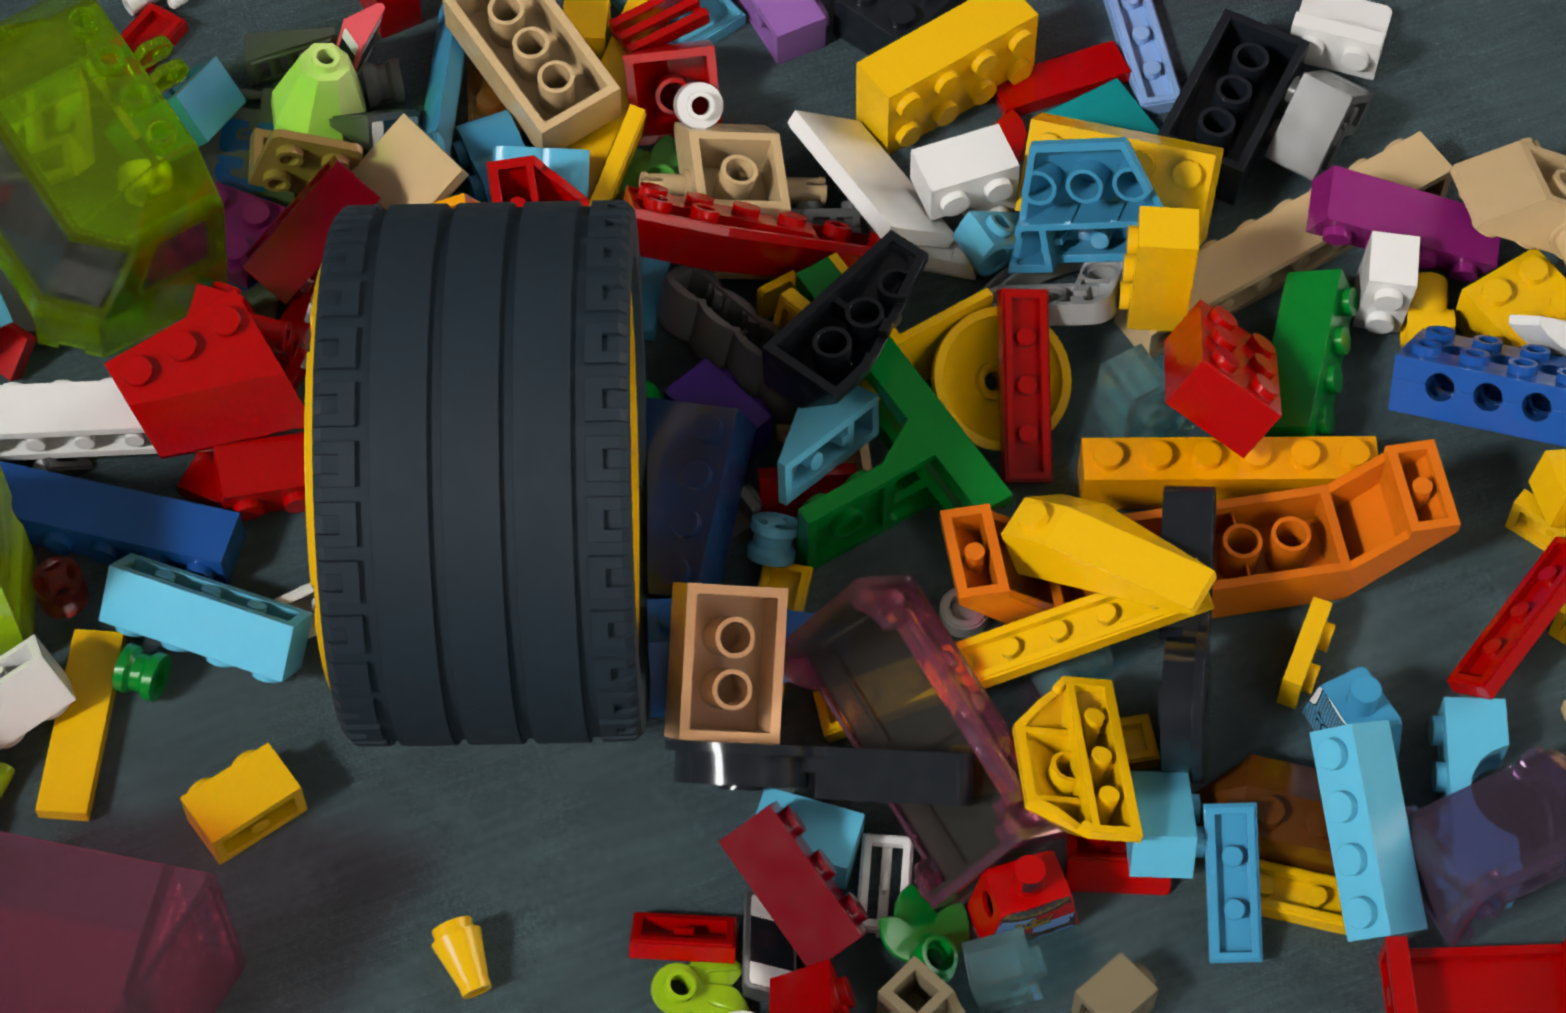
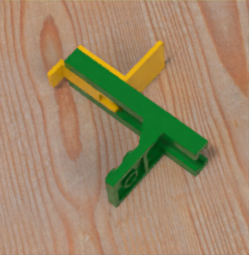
(928, 450)

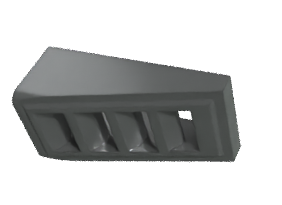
(274, 52)

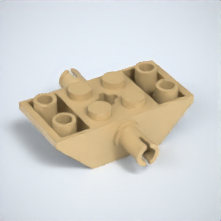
(733, 166)
(1517, 195)

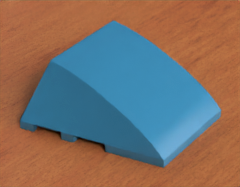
(1078, 203)

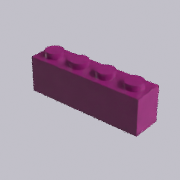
(1352, 204)

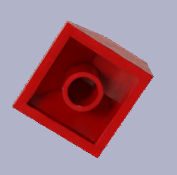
(658, 74)

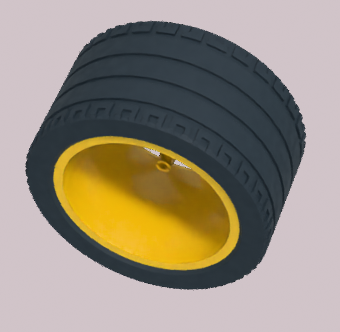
(480, 473)

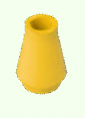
(462, 953)

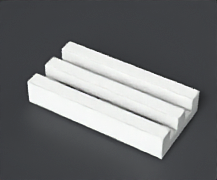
(887, 843)

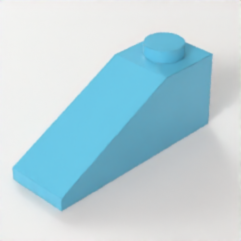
(824, 439)

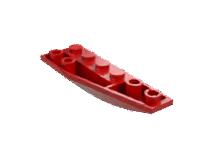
(737, 237)

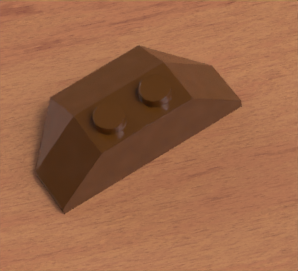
(1288, 810)

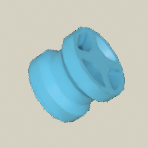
(772, 539)

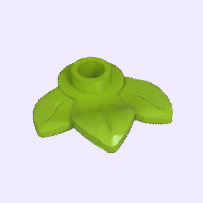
(706, 984)

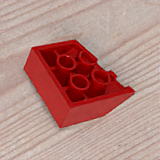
(207, 382)

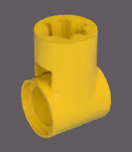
(1427, 307)

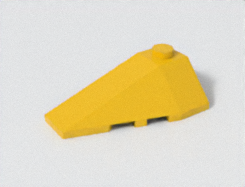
(1104, 553)

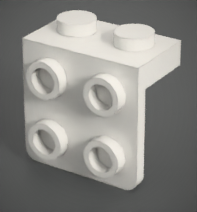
(1343, 34)

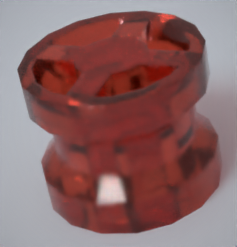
(55, 575)

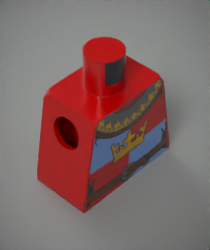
(1024, 895)

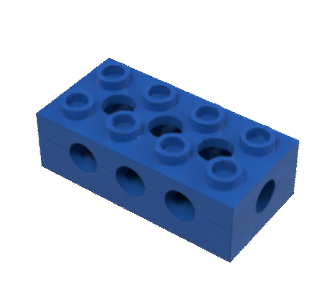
(1482, 384)

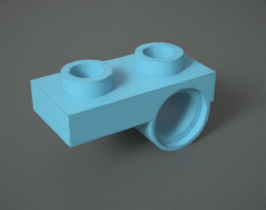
(987, 239)

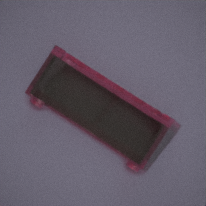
(907, 687)

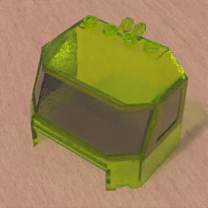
(99, 181)

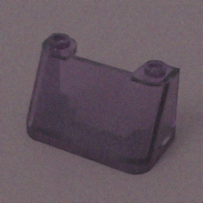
(1491, 842)

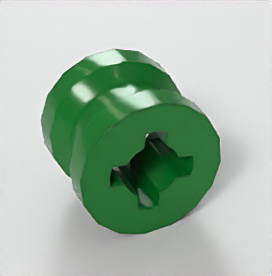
(142, 672)

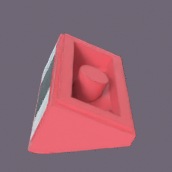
(359, 34)

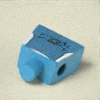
(1352, 699)

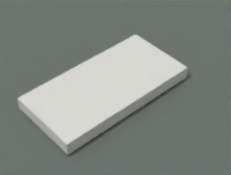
(869, 178)

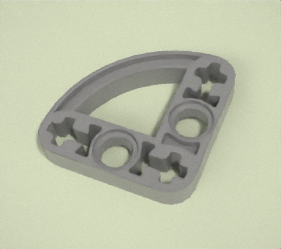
(1085, 302)

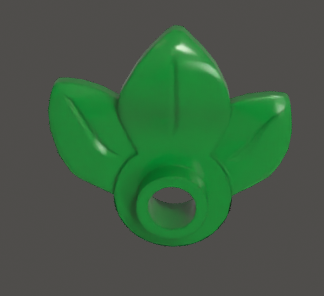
(925, 933)

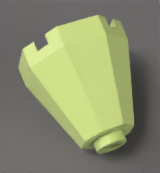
(315, 89)

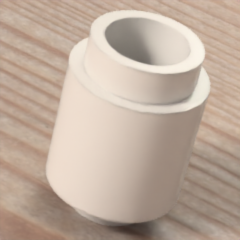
(683, 105)

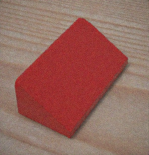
(1103, 868)

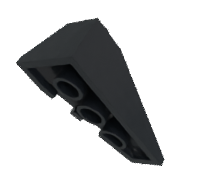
(845, 327)

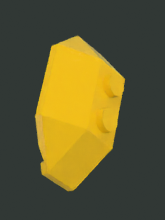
(1077, 762)

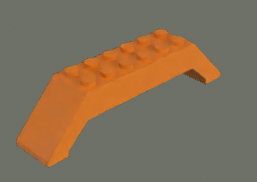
(1267, 547)

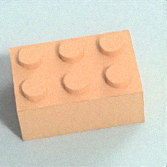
(726, 663)

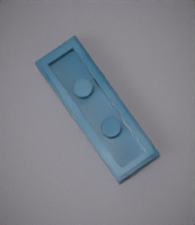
(1232, 882)

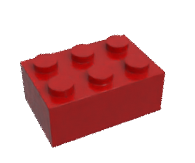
(1222, 377)

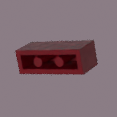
(295, 242)
(795, 884)

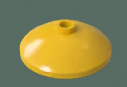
(960, 371)

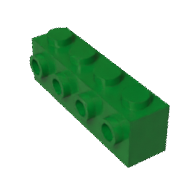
(1310, 349)

